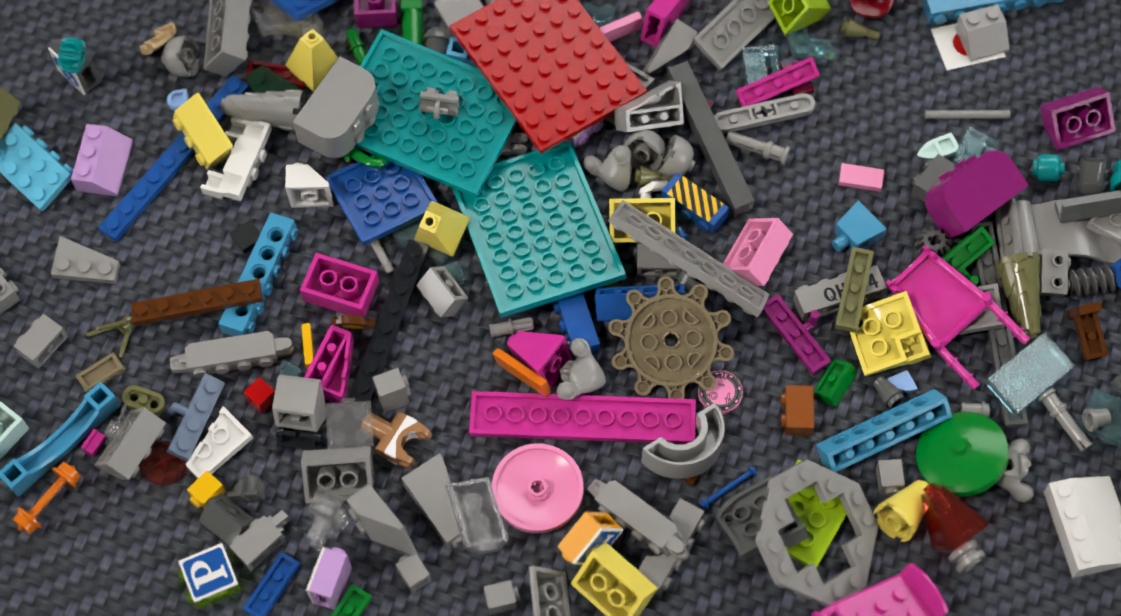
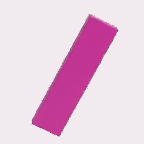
(777, 82)

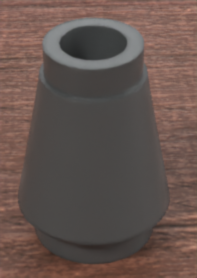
(889, 393)

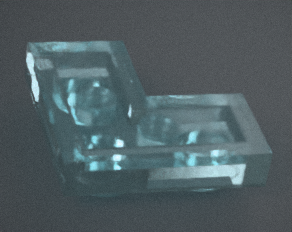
(804, 47)

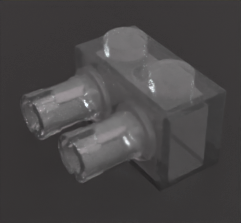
(328, 518)

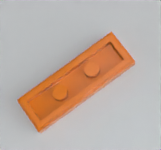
(522, 372)

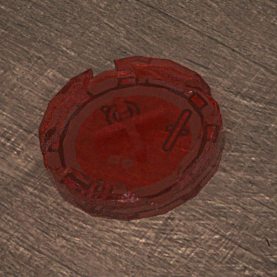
(162, 467)

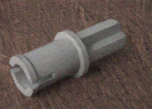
(511, 327)

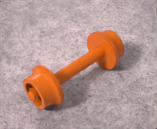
(26, 521)

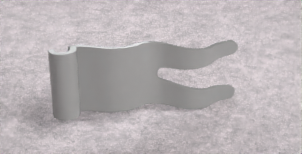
(1043, 230)

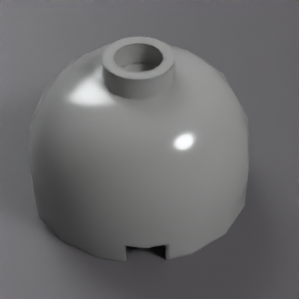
(180, 56)
(646, 149)
(677, 157)

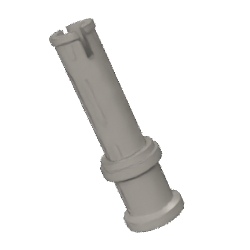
(768, 149)
(1059, 411)

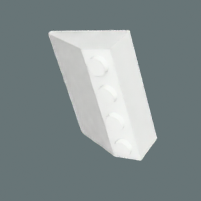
(1087, 523)

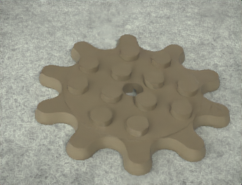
(646, 344)

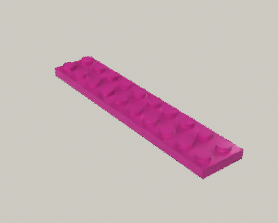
(582, 417)

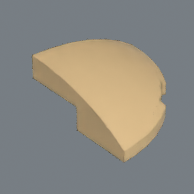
(163, 35)

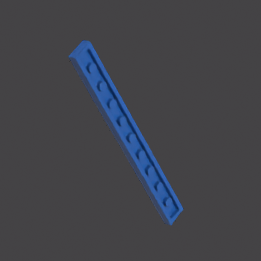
(163, 170)

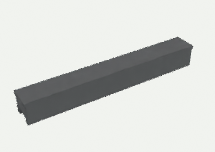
(712, 141)

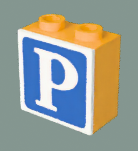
(588, 534)

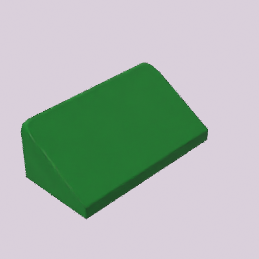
(835, 382)

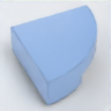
(903, 382)

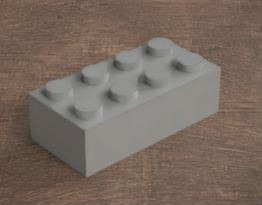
(226, 35)

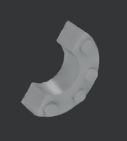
(689, 458)

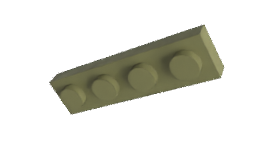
(854, 289)

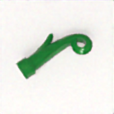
(373, 161)

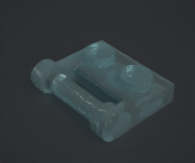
(755, 61)
(972, 143)

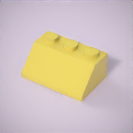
(202, 132)

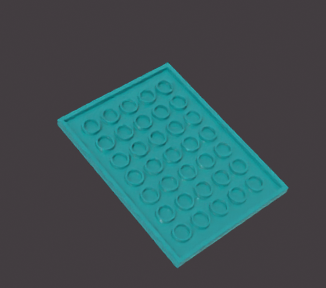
(449, 149)
(539, 231)

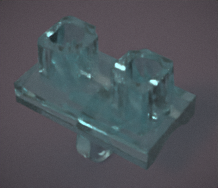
(601, 15)

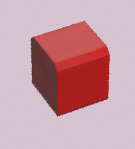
(260, 395)

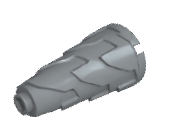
(272, 107)

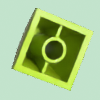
(797, 14)

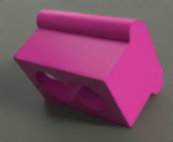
(93, 443)

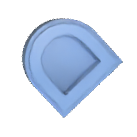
(177, 98)

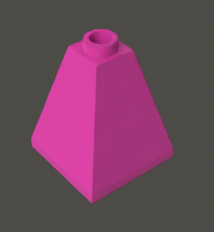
(541, 353)

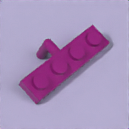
(797, 334)

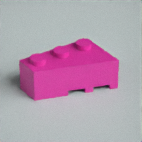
(333, 363)

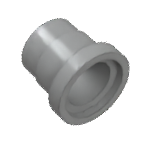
(1096, 418)

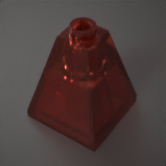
(948, 518)

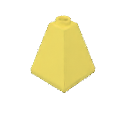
(311, 59)
(442, 228)

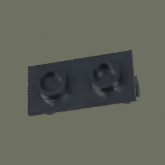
(299, 438)

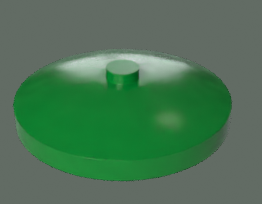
(963, 454)

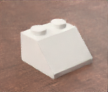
(307, 187)

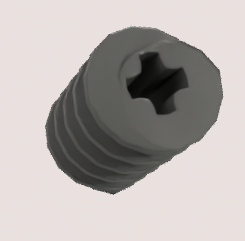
(1091, 279)

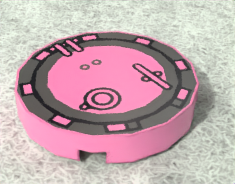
(726, 393)

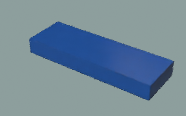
(272, 586)

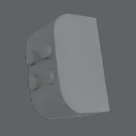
(338, 110)

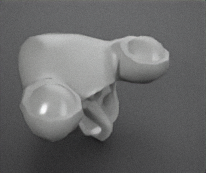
(615, 168)
(581, 374)
(1017, 469)

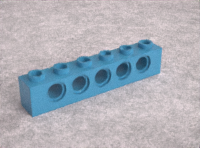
(275, 227)
(884, 430)

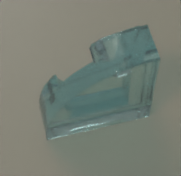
(288, 369)

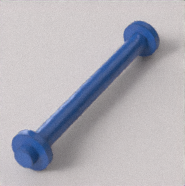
(751, 471)

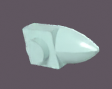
(943, 145)

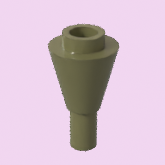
(855, 29)
(646, 175)

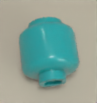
(1048, 167)

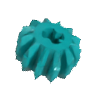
(71, 55)

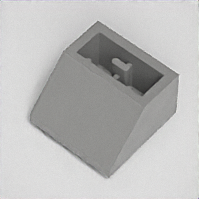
(299, 403)

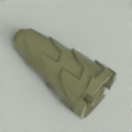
(1022, 288)

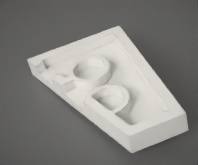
(219, 445)

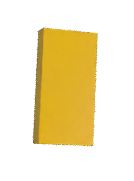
(308, 344)

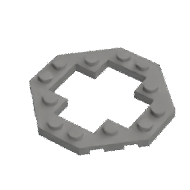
(777, 515)

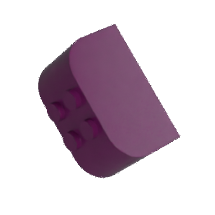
(973, 191)

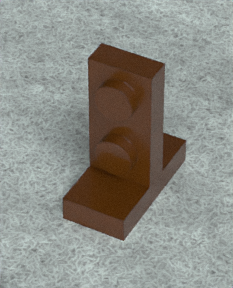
(1089, 330)

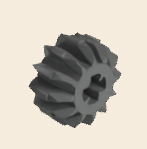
(940, 241)

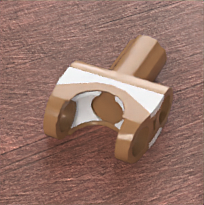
(395, 435)

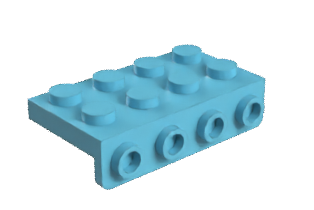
(32, 166)

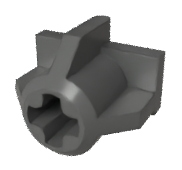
(248, 489)

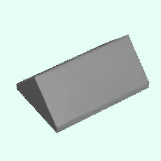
(549, 592)

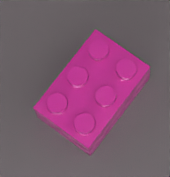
(339, 285)

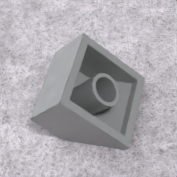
(983, 32)

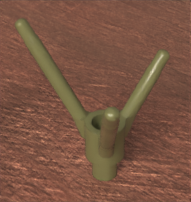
(124, 325)

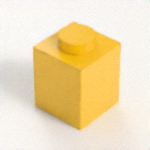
(204, 489)

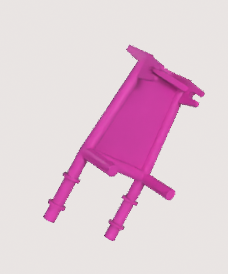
(946, 305)
(901, 595)

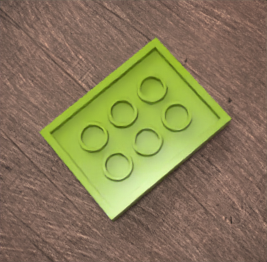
(820, 521)

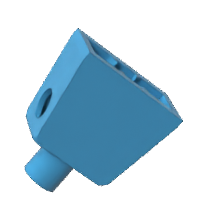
(858, 229)

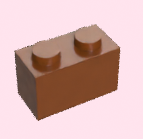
(798, 410)

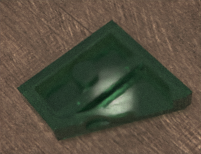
(265, 80)

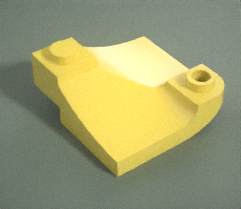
(889, 335)

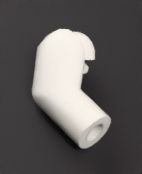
(653, 186)

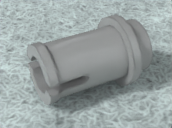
(980, 408)

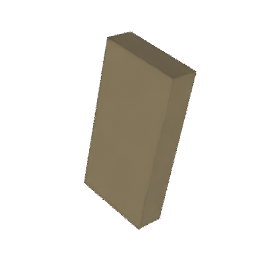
(103, 371)

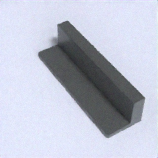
(1088, 206)

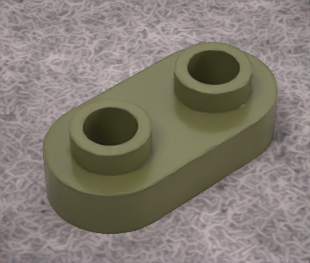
(146, 399)

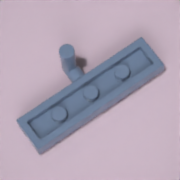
(194, 416)

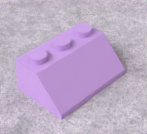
(101, 161)

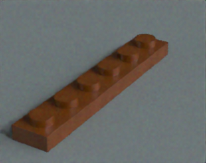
(196, 302)

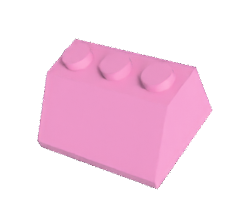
(758, 249)

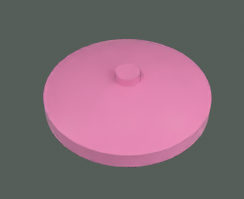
(537, 488)

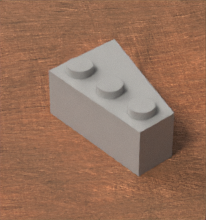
(652, 110)

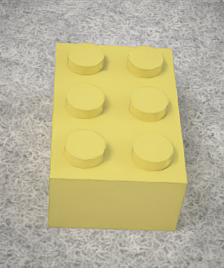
(659, 209)
(613, 583)

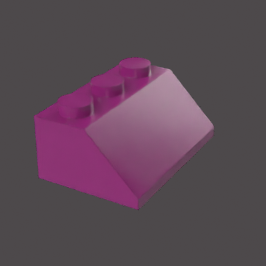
(1078, 117)

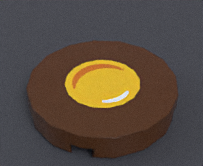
(353, 322)

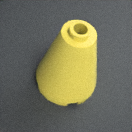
(902, 511)

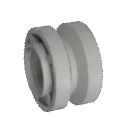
(967, 556)

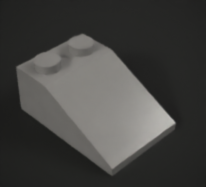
(378, 521)

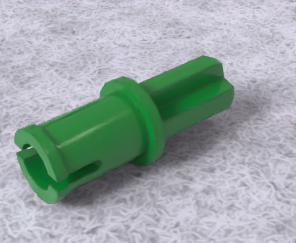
(357, 46)

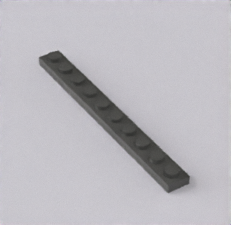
(1000, 339)

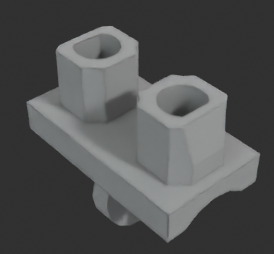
(439, 103)

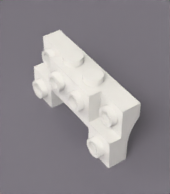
(243, 160)

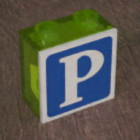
(209, 576)

